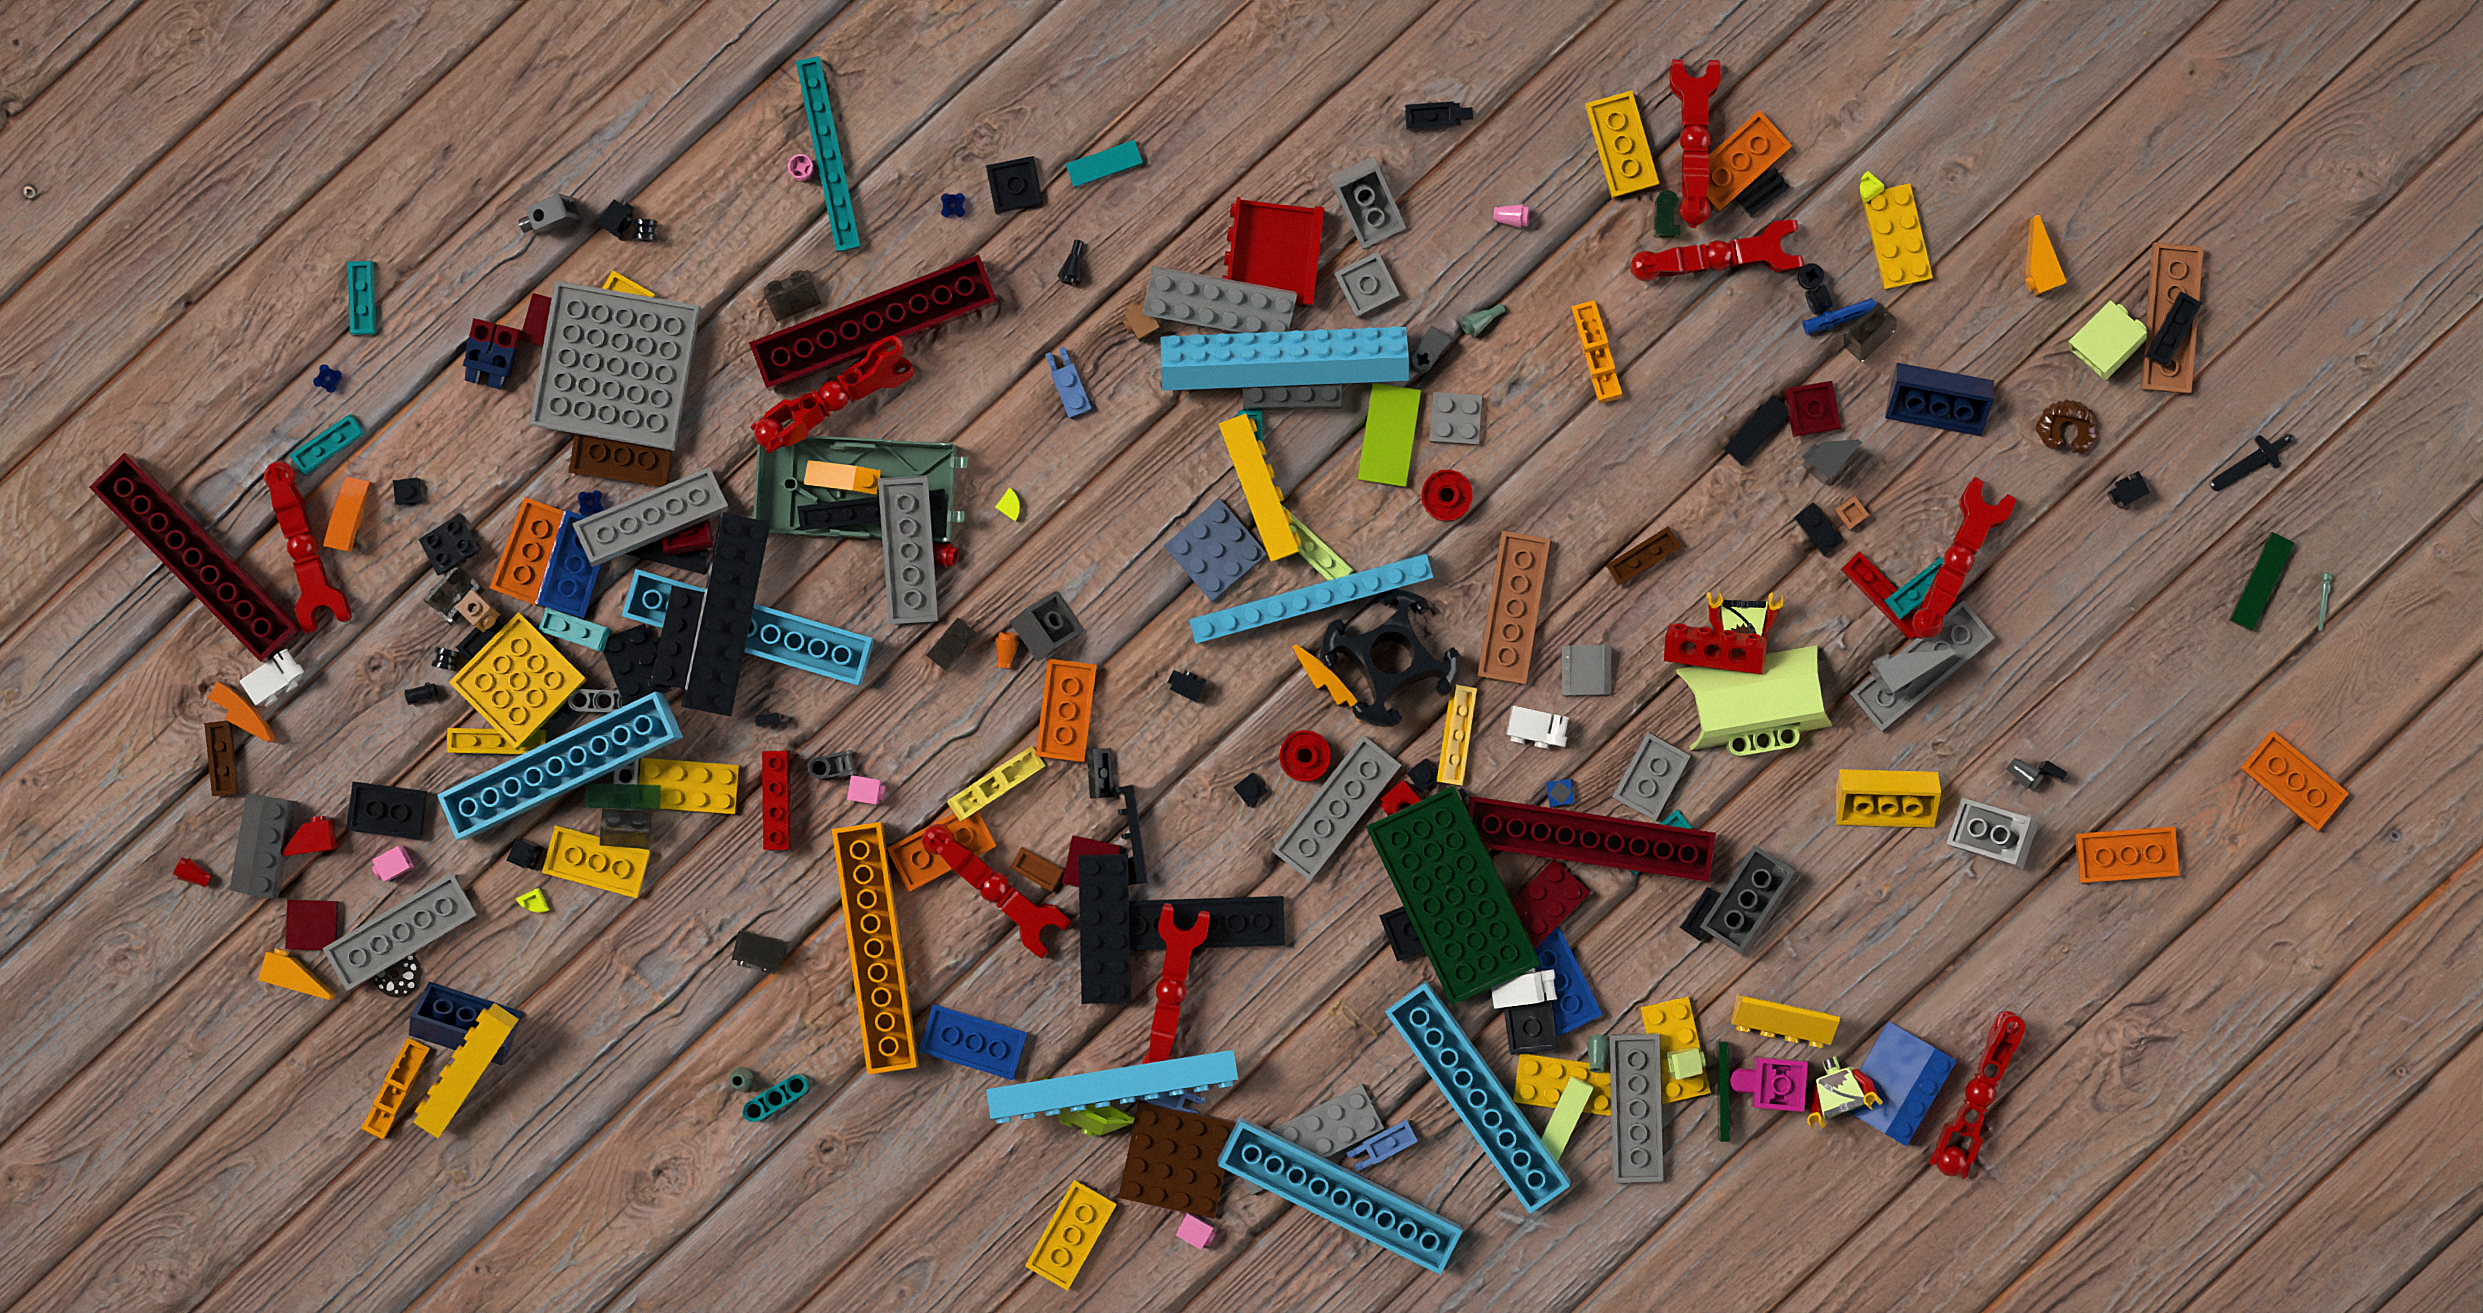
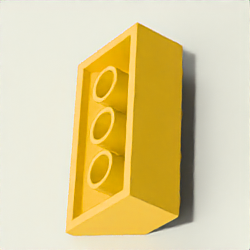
(1887, 798)
(1784, 1019)

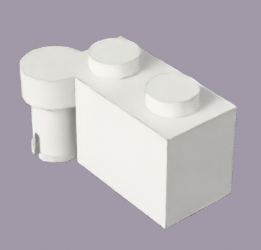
(272, 679)
(1536, 727)
(1525, 989)

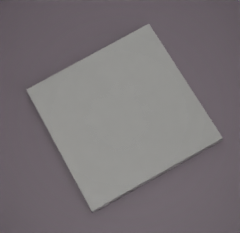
(615, 365)

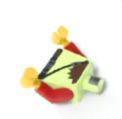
(1743, 616)
(1840, 1092)

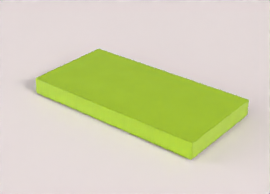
(1389, 435)

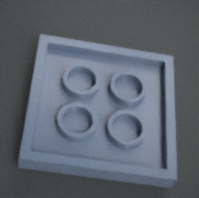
(1215, 550)

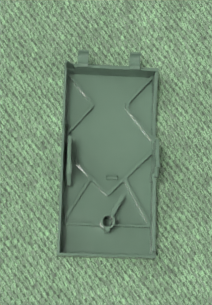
(782, 476)

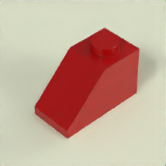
(312, 837)

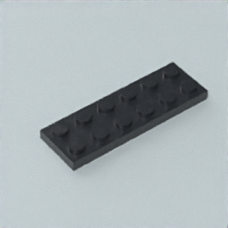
(1104, 929)

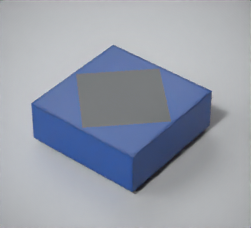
(1559, 792)

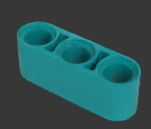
(765, 1103)

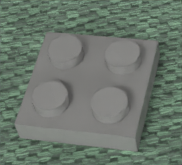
(1366, 284)
(1455, 418)

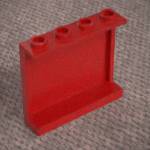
(1275, 246)

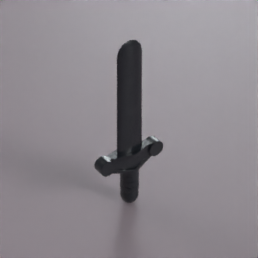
(2265, 453)

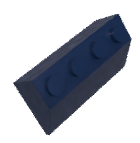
(1939, 399)
(447, 1015)

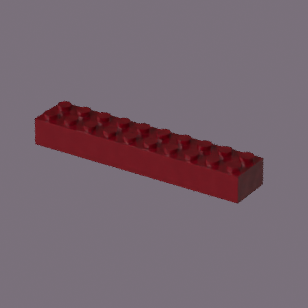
(857, 326)
(195, 558)
(1593, 838)

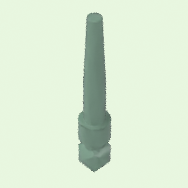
(2325, 588)

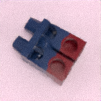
(490, 350)

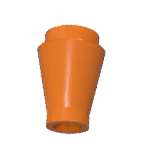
(1006, 648)

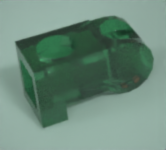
(1664, 215)

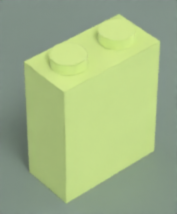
(2108, 340)

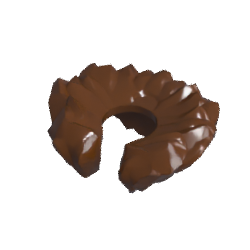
(2073, 412)

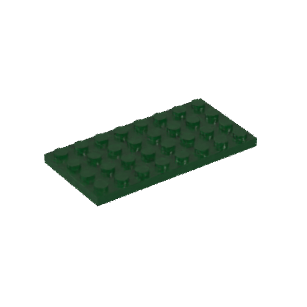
(1453, 895)

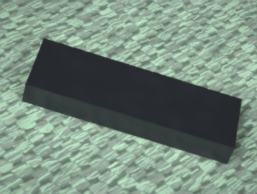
(2173, 329)
(1756, 430)

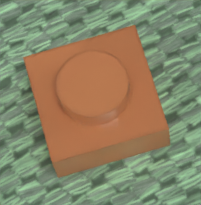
(1851, 512)

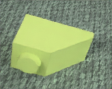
(1685, 1062)

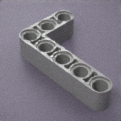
(593, 705)

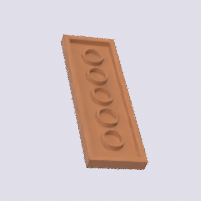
(2171, 271)
(1513, 607)

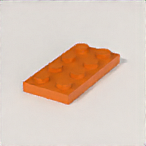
(1743, 159)
(527, 551)
(1066, 710)
(2294, 780)
(2127, 854)
(920, 866)

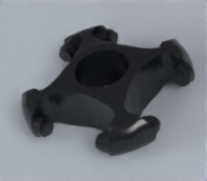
(1385, 685)

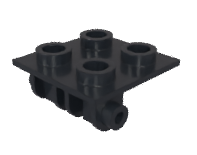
(449, 545)

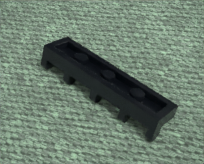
(691, 561)
(1135, 834)

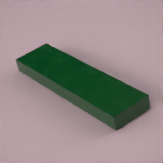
(2261, 581)
(1723, 1091)

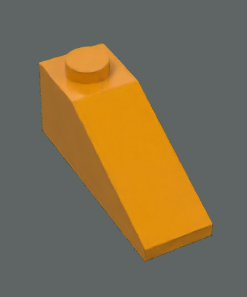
(2042, 265)
(842, 478)
(290, 973)

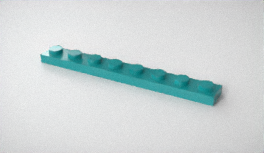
(828, 154)

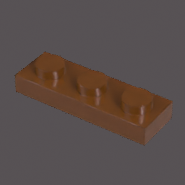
(1643, 556)
(221, 758)

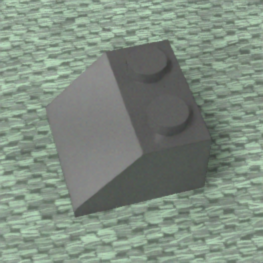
(1828, 458)
(1046, 626)

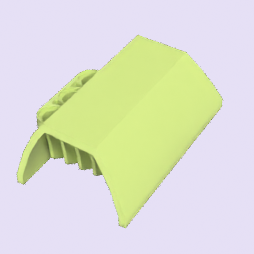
(1756, 704)

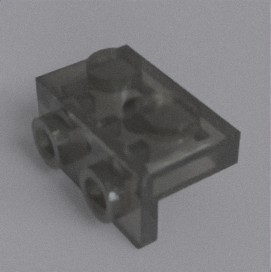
(791, 295)
(450, 592)

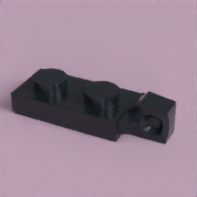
(1436, 115)

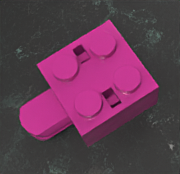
(1773, 1082)

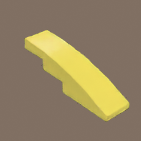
(996, 783)

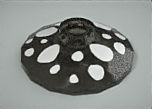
(407, 981)

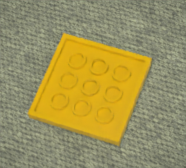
(518, 681)

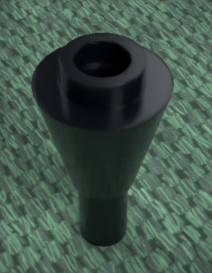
(1071, 269)

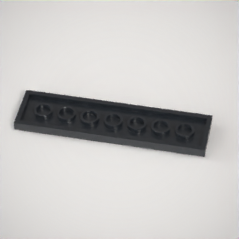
(726, 614)
(1231, 921)

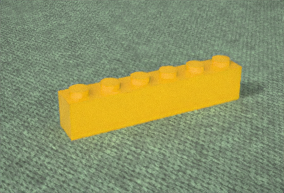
(1258, 487)
(465, 1070)

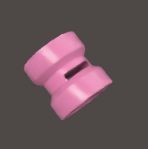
(800, 163)

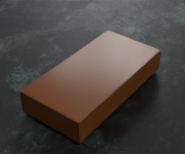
(1037, 869)

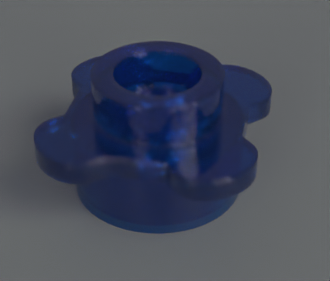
(958, 200)
(320, 380)
(585, 497)

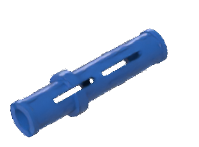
(1831, 319)

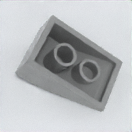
(1367, 202)
(1899, 669)
(1992, 833)

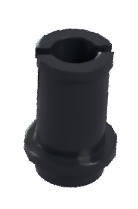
(421, 693)

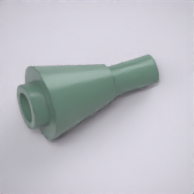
(1476, 322)

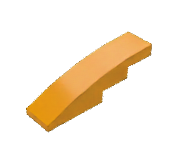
(1596, 351)
(1322, 676)
(395, 1088)

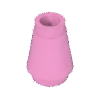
(1512, 215)

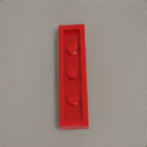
(1877, 589)

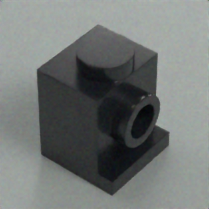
(616, 218)
(2128, 490)
(1186, 684)
(525, 853)

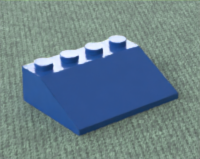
(1906, 1080)

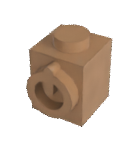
(1141, 325)
(478, 611)

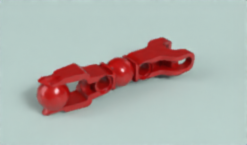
(1695, 138)
(1720, 255)
(807, 411)
(302, 547)
(1959, 558)
(995, 888)
(1171, 988)
(1979, 1094)

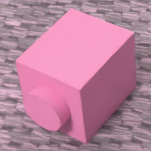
(866, 790)
(392, 864)
(1195, 1231)

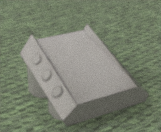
(1586, 670)

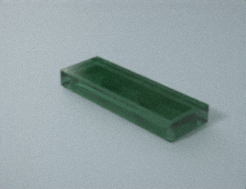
(623, 796)

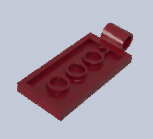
(1548, 901)

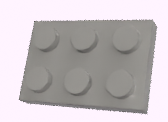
(1651, 776)

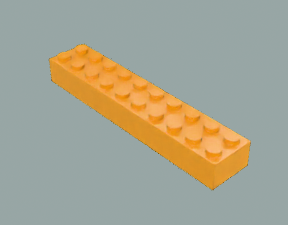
(875, 948)

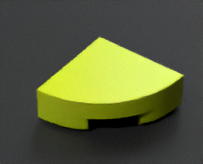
(1870, 187)
(1009, 505)
(533, 901)

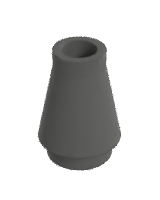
(2026, 774)

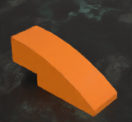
(347, 514)
(241, 711)

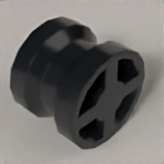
(645, 230)
(1808, 281)
(1818, 299)
(445, 658)

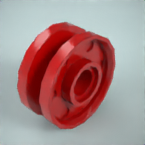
(1444, 480)
(1319, 755)

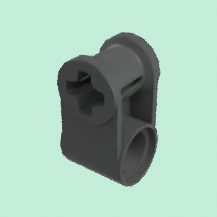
(1431, 347)
(834, 765)

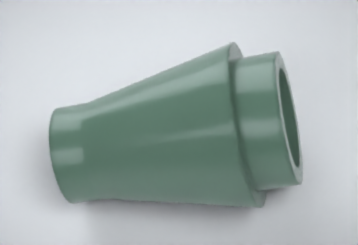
(1598, 1052)
(745, 1074)

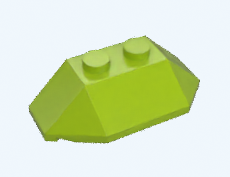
(1095, 1120)

